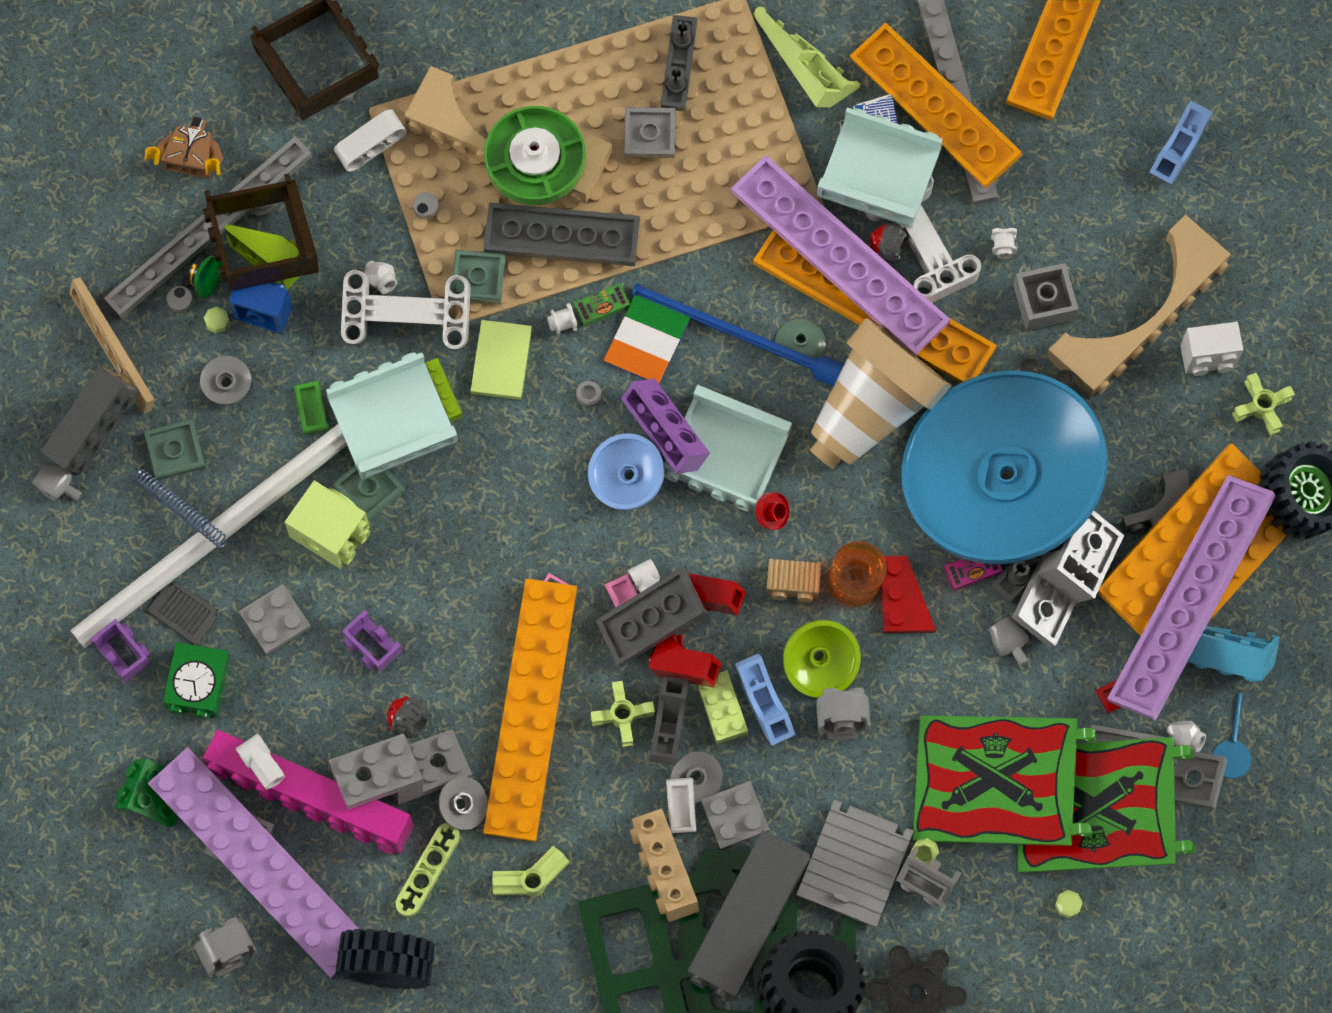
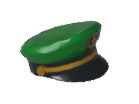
(203, 275)

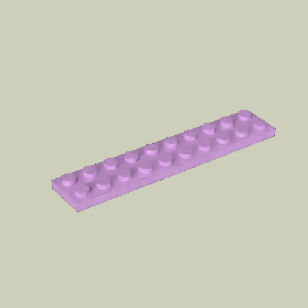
(840, 256)
(1191, 597)
(254, 857)

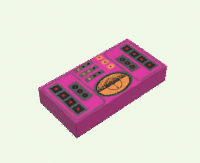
(967, 572)

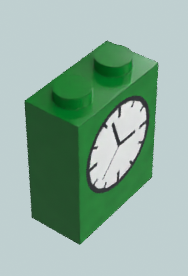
(196, 680)

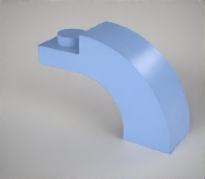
(1181, 143)
(763, 700)

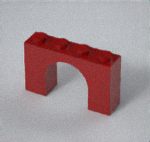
(698, 667)

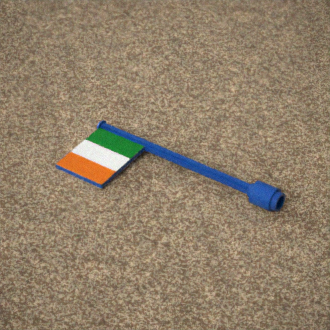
(657, 324)

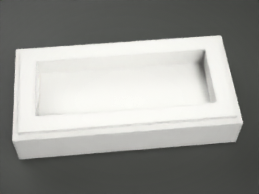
(681, 805)

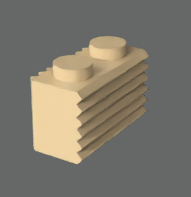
(793, 580)

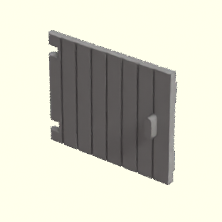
(854, 864)

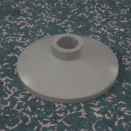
(223, 369)
(709, 776)
(473, 803)

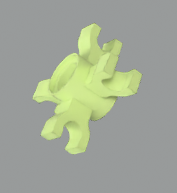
(1257, 392)
(608, 716)

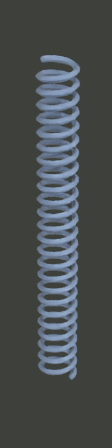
(176, 510)

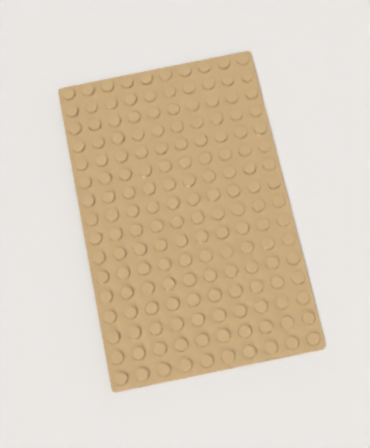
(682, 201)

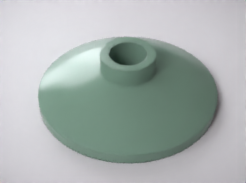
(813, 334)

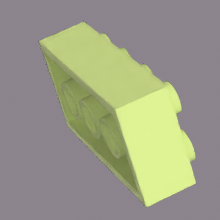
(723, 709)

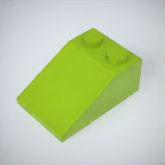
(261, 247)

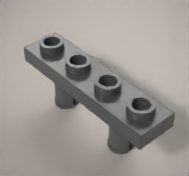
(679, 62)
(1016, 578)

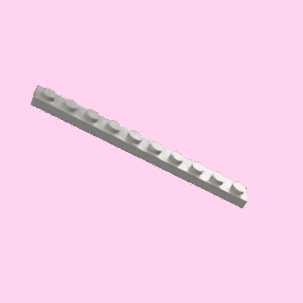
(949, 66)
(196, 237)

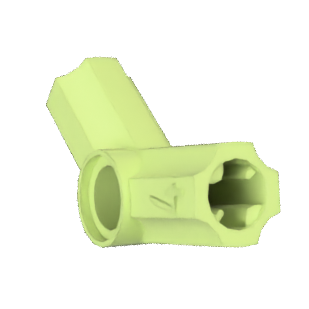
(544, 869)

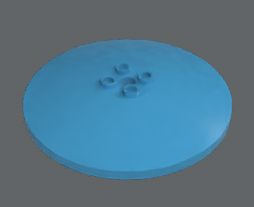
(997, 426)

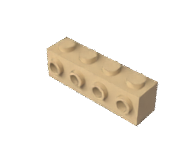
(665, 865)

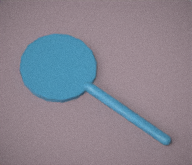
(1235, 752)

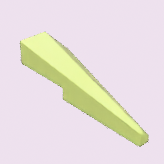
(815, 74)

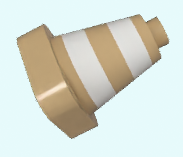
(872, 396)

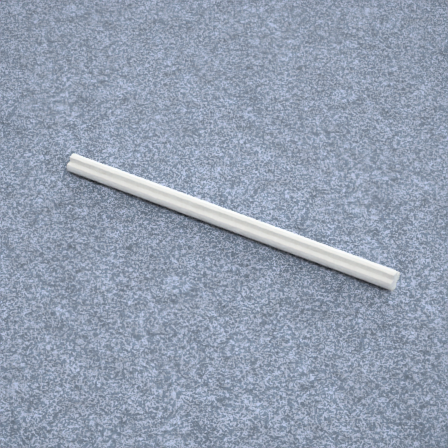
(198, 546)

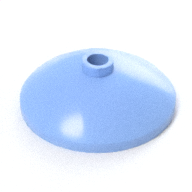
(615, 460)

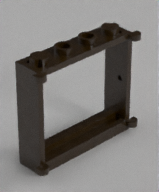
(306, 107)
(255, 197)

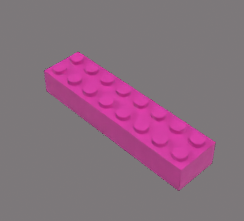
(313, 795)

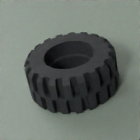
(815, 954)

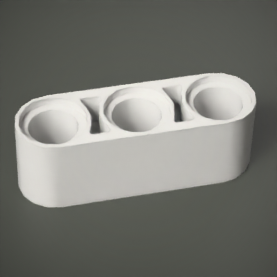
(370, 140)

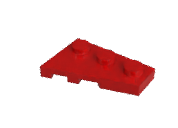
(902, 599)

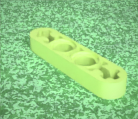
(428, 870)

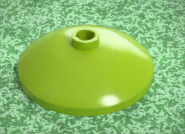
(834, 668)

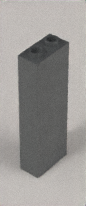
(748, 916)

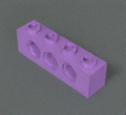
(665, 426)

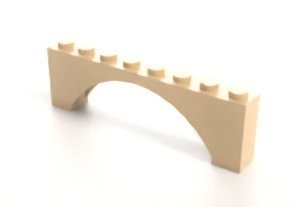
(438, 116)
(1096, 360)

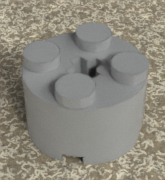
(843, 713)
(225, 948)

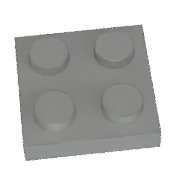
(649, 132)
(275, 619)
(735, 815)

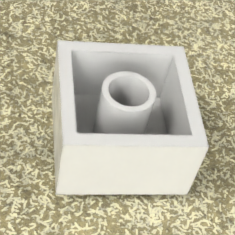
(1211, 348)

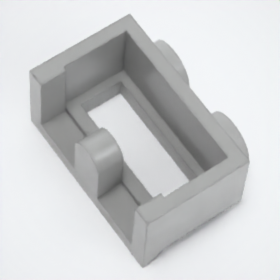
(911, 882)

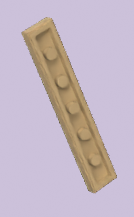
(110, 343)

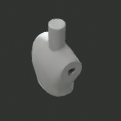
(55, 481)
(1009, 638)

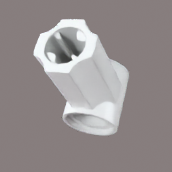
(644, 575)
(258, 758)

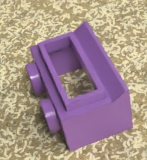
(378, 634)
(101, 642)

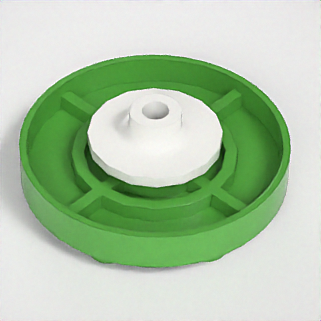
(535, 155)

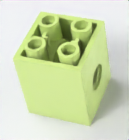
(328, 524)

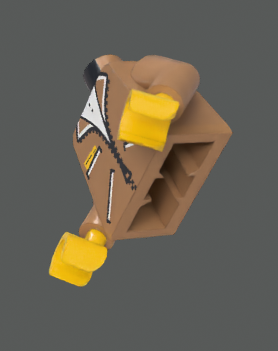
(188, 151)

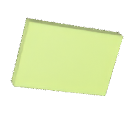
(501, 359)

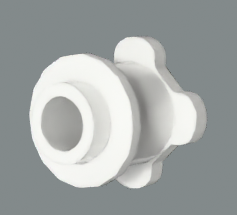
(1004, 242)
(562, 320)

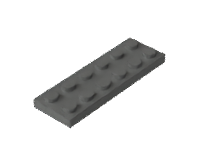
(562, 234)

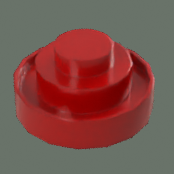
(772, 511)

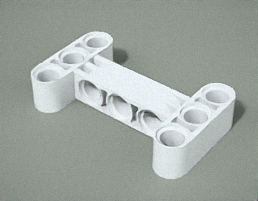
(935, 258)
(405, 309)

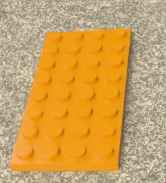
(1146, 571)

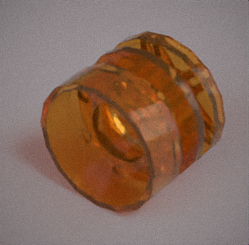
(857, 559)

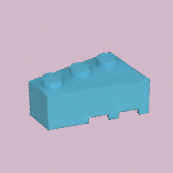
(1235, 654)

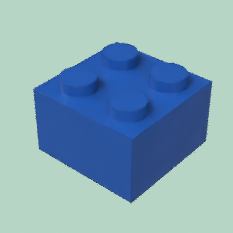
(262, 306)

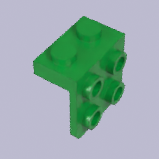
(140, 797)

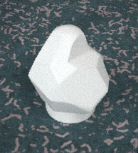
(381, 276)
(1187, 734)

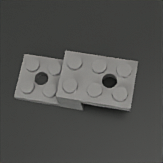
(1067, 578)
(1210, 766)
(399, 769)

